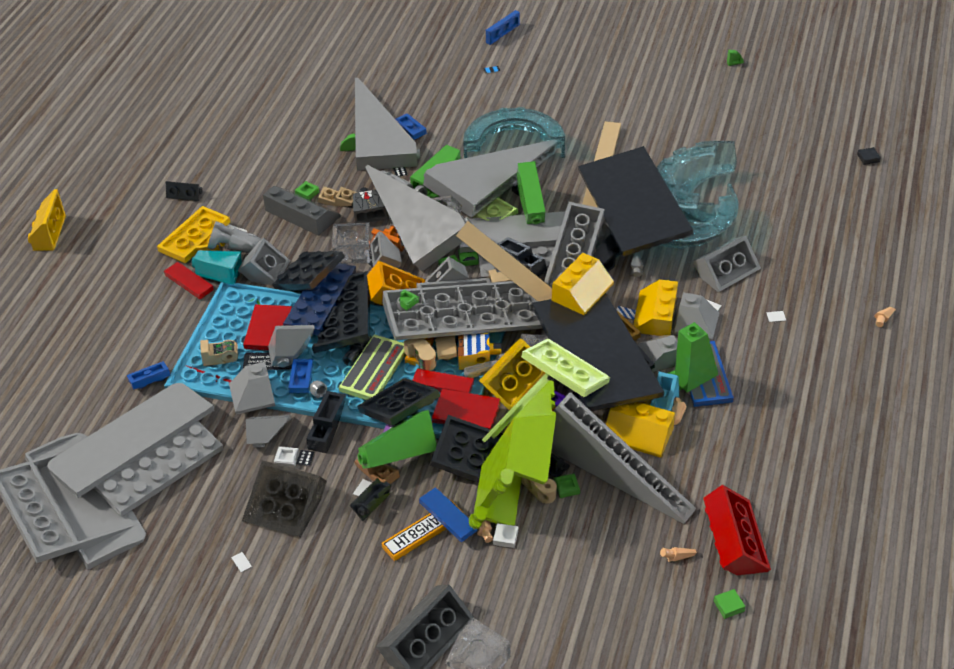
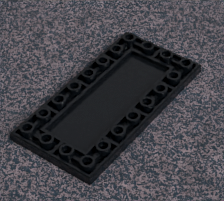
(635, 201)
(605, 344)

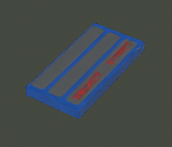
(716, 389)

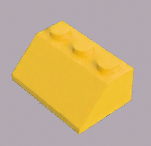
(47, 223)
(581, 284)
(656, 308)
(511, 376)
(642, 426)

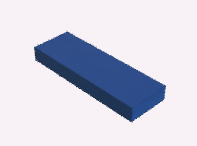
(502, 27)
(447, 514)

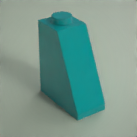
(218, 265)

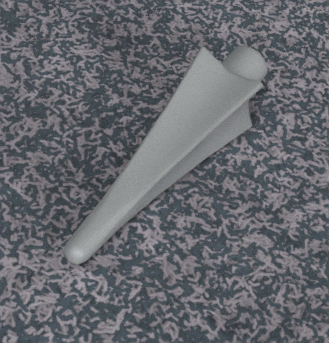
(636, 265)

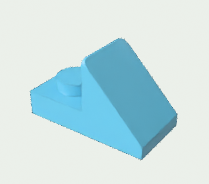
(670, 385)

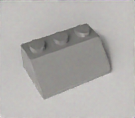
(727, 264)

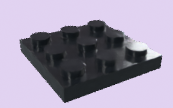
(308, 270)
(398, 401)
(462, 448)

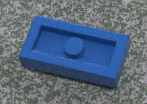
(411, 126)
(148, 375)
(301, 376)

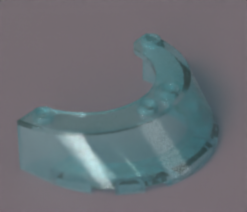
(512, 119)
(693, 166)
(713, 228)

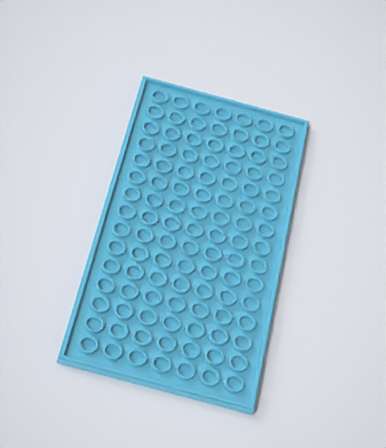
(229, 319)

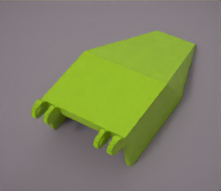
(519, 453)

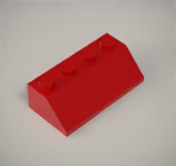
(735, 532)

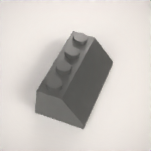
(299, 210)
(426, 630)

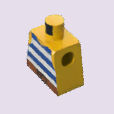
(475, 349)

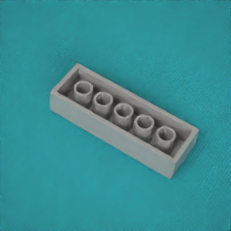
(576, 236)

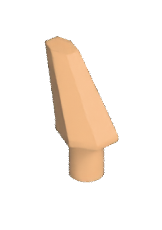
(883, 316)
(679, 409)
(485, 530)
(677, 553)

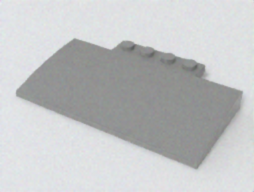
(460, 309)

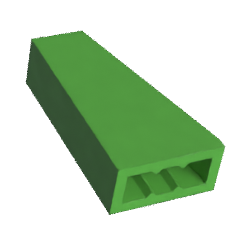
(446, 154)
(530, 192)
(694, 358)
(405, 440)

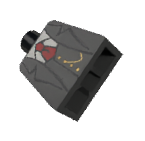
(368, 206)

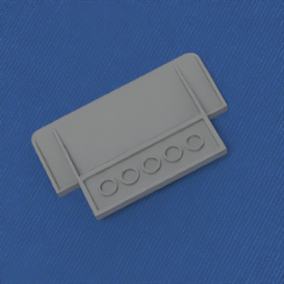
(539, 237)
(140, 450)
(57, 520)

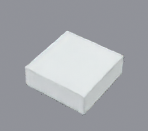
(287, 456)
(505, 535)

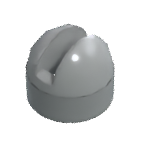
(318, 389)

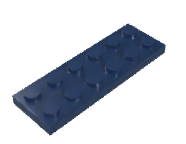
(316, 304)

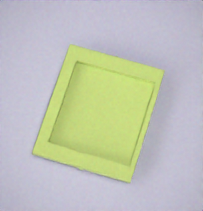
(516, 408)

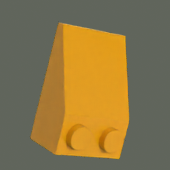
(387, 277)

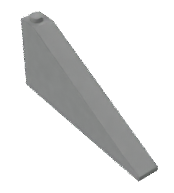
(378, 136)
(484, 177)
(422, 223)
(598, 450)

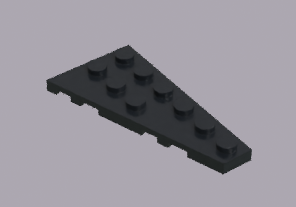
(348, 320)

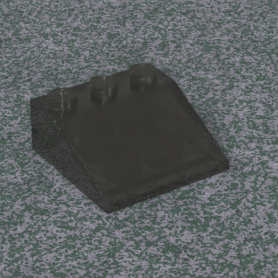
(283, 499)

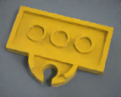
(192, 235)

